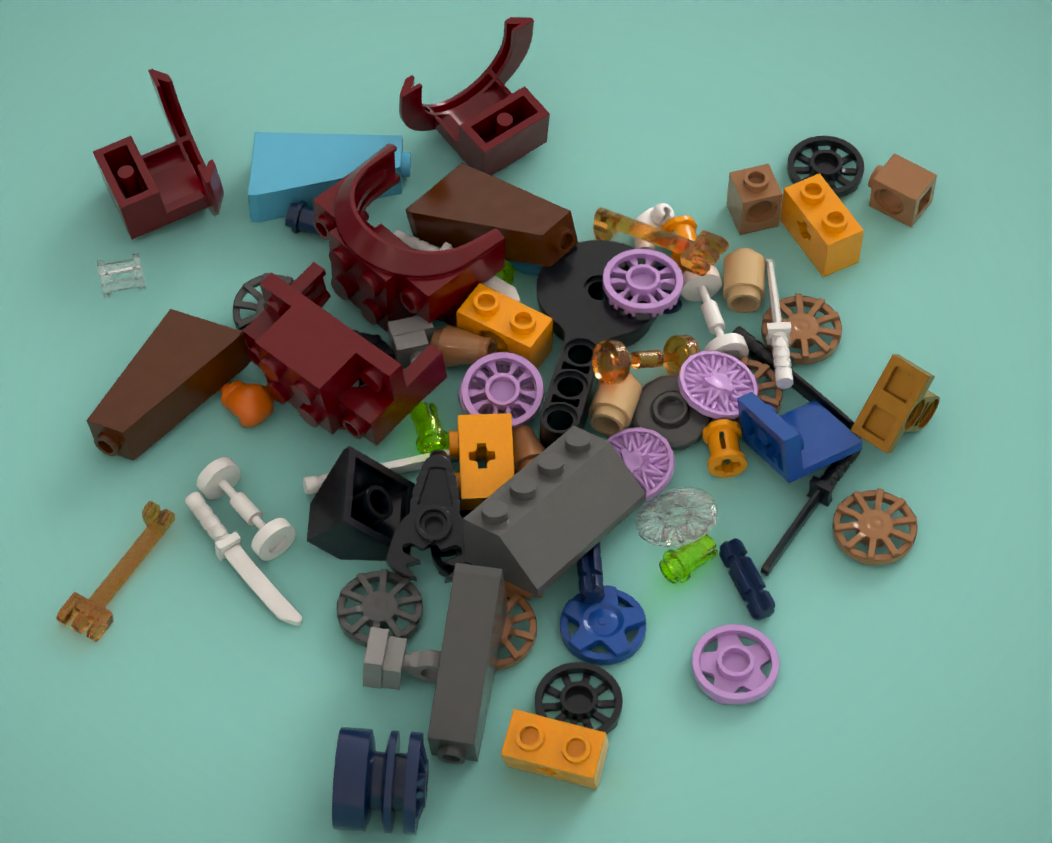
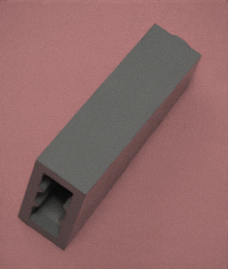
(467, 662)

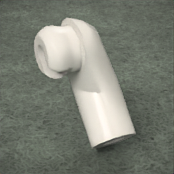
(656, 217)

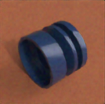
(378, 780)

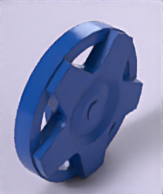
(603, 626)

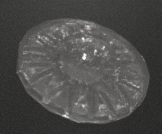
(676, 516)

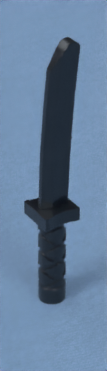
(764, 355)
(819, 492)

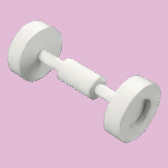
(702, 289)
(219, 479)

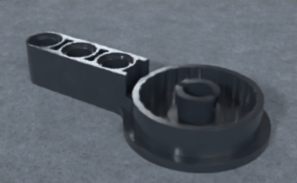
(572, 298)

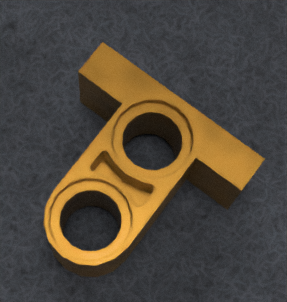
(896, 404)

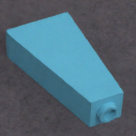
(307, 164)

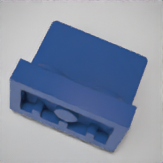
(796, 440)

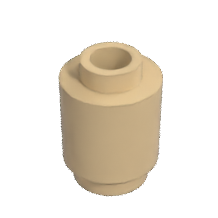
(744, 280)
(614, 406)

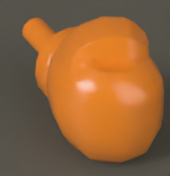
(248, 402)

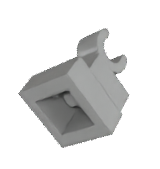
(409, 338)
(388, 659)

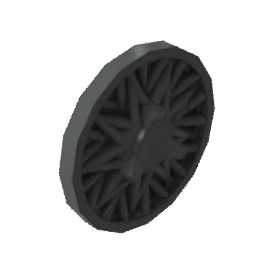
(668, 413)

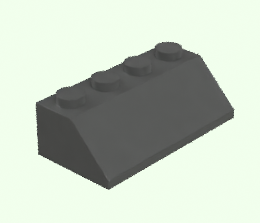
(552, 511)

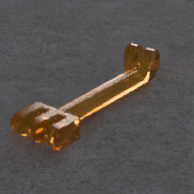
(695, 256)
(94, 608)

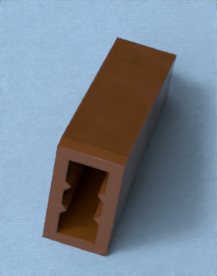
(474, 203)
(166, 382)

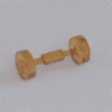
(612, 360)

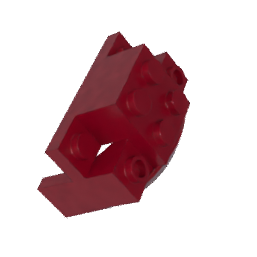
(382, 271)
(318, 359)

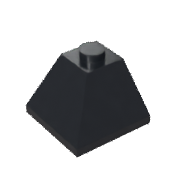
(358, 508)

